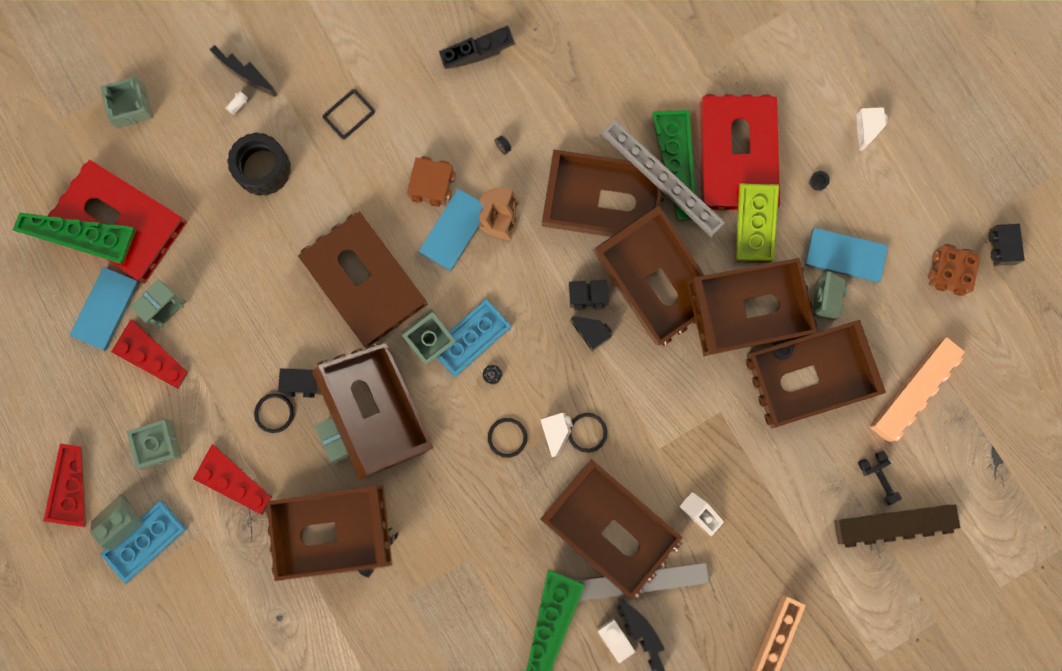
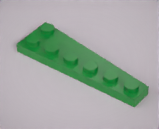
(675, 145)
(92, 238)
(554, 616)

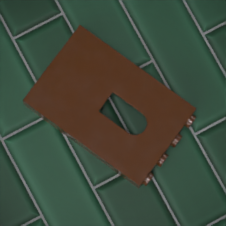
(576, 188)
(639, 252)
(379, 301)
(722, 313)
(842, 366)
(381, 439)
(589, 508)
(359, 525)

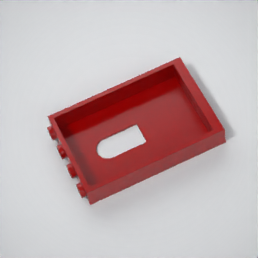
(719, 167)
(154, 223)

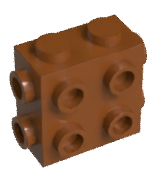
(431, 181)
(954, 269)

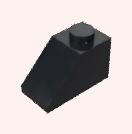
(592, 331)

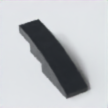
(246, 73)

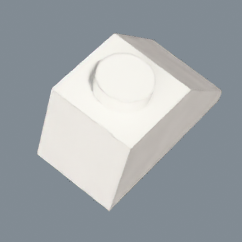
(869, 124)
(557, 432)
(701, 513)
(615, 640)

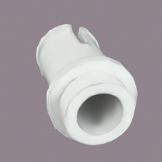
(237, 102)

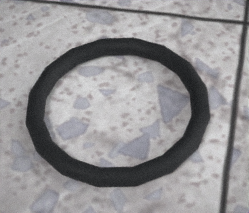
(264, 399)
(604, 433)
(524, 437)

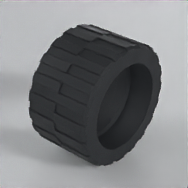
(243, 149)

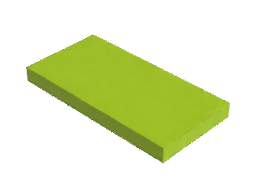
(756, 222)

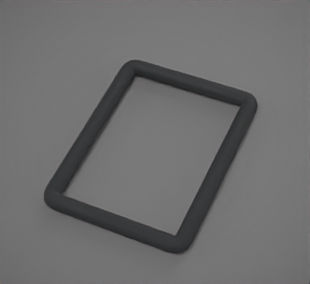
(339, 103)

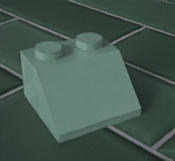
(829, 296)
(428, 336)
(115, 524)

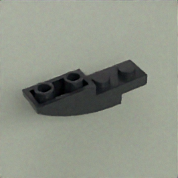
(477, 49)
(639, 627)

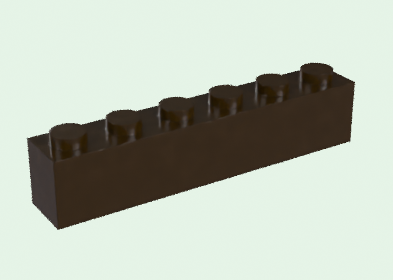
(897, 524)

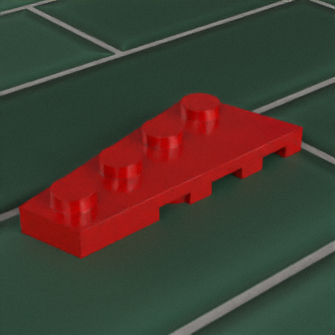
(142, 351)
(227, 479)
(66, 492)

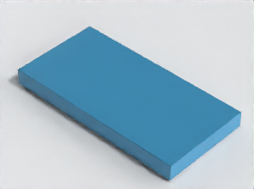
(453, 230)
(846, 255)
(104, 308)
(473, 337)
(146, 543)

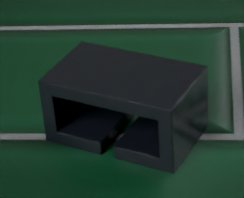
(1006, 244)
(588, 295)
(297, 382)

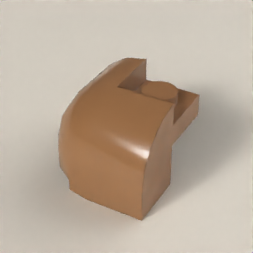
(499, 213)

